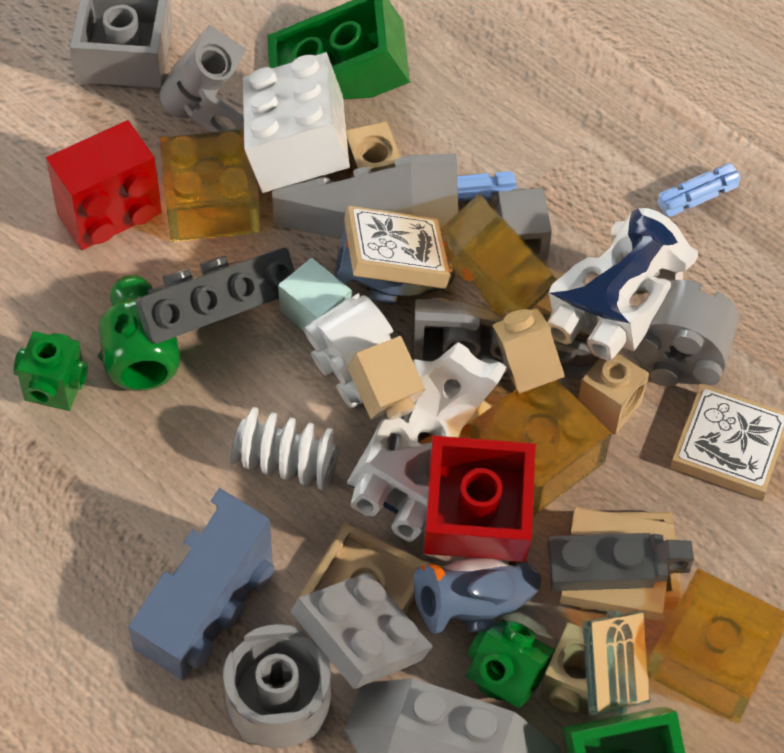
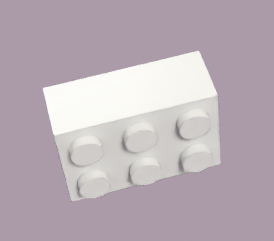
(294, 122)

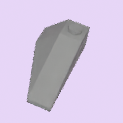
(413, 187)
(445, 322)

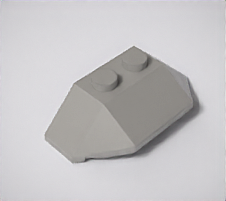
(431, 719)

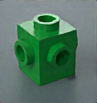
(50, 370)
(508, 662)

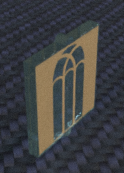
(616, 662)

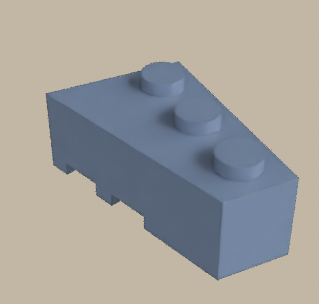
(206, 589)

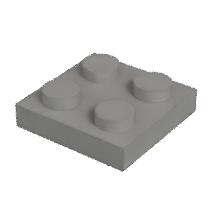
(361, 629)

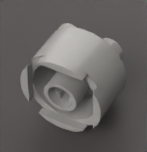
(689, 336)
(283, 714)

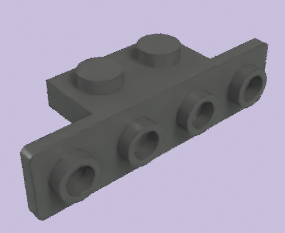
(212, 294)

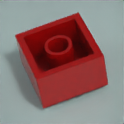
(104, 184)
(480, 498)

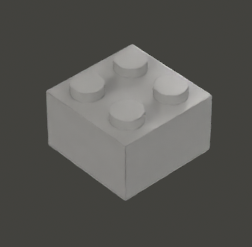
(121, 42)

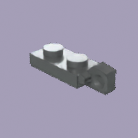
(615, 560)

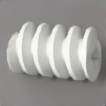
(285, 449)

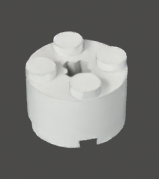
(343, 333)

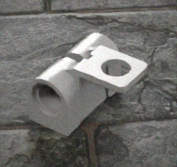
(197, 78)

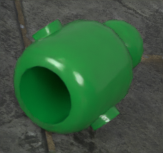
(125, 349)

